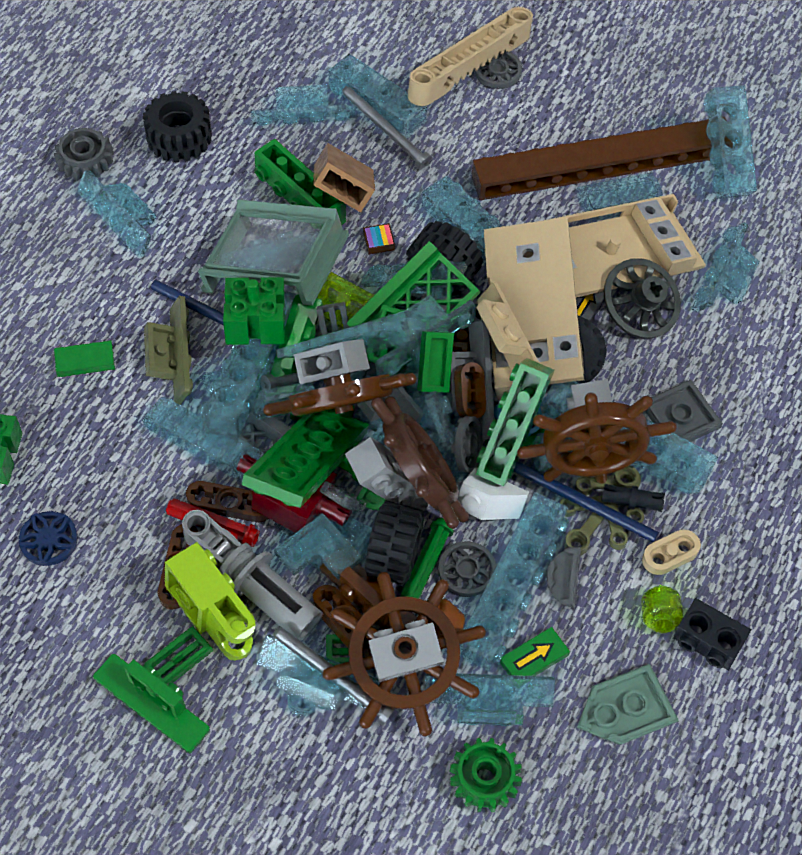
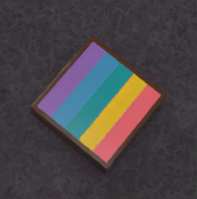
(379, 238)

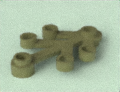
(584, 533)

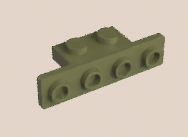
(168, 350)

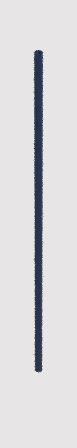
(520, 469)

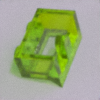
(341, 290)

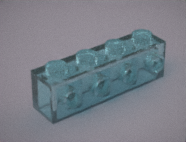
(379, 93)
(451, 204)

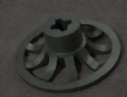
(646, 295)

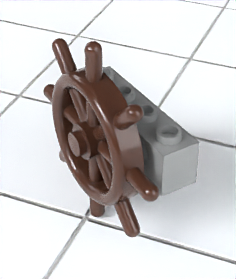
(411, 469)

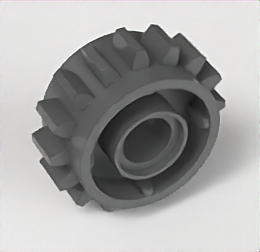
(83, 151)

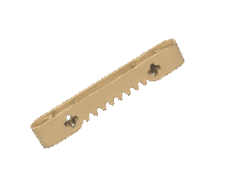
(443, 71)

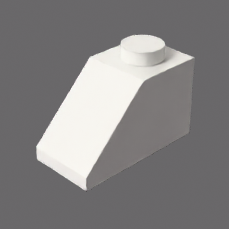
(490, 500)

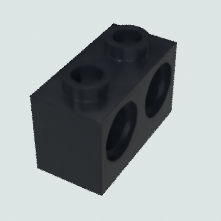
(715, 628)

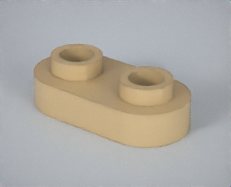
(669, 552)

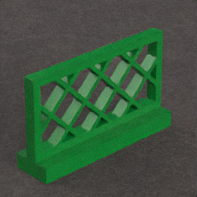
(407, 279)

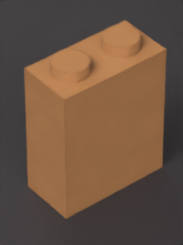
(344, 177)

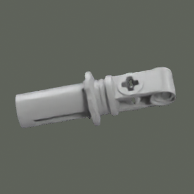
(246, 569)

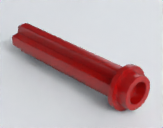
(243, 533)

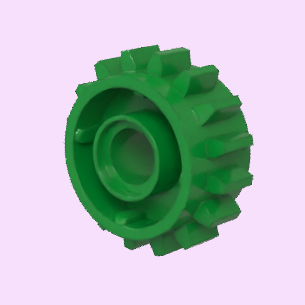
(492, 758)

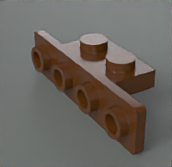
(363, 591)

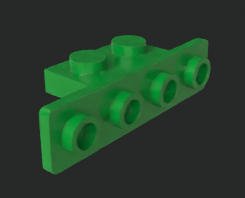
(299, 328)
(152, 700)

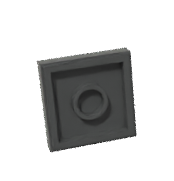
(687, 409)

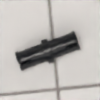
(633, 497)

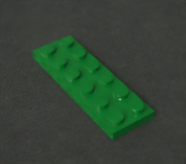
(305, 457)

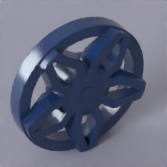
(48, 538)

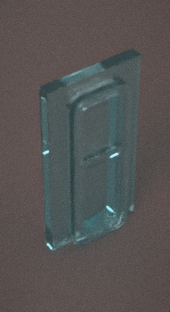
(618, 192)

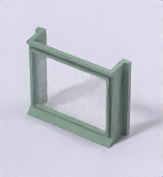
(277, 242)

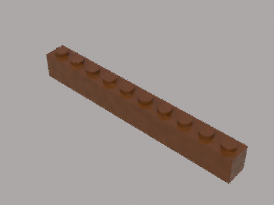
(592, 160)

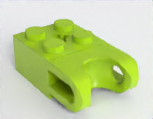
(210, 600)

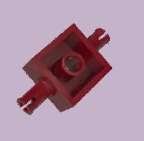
(292, 516)

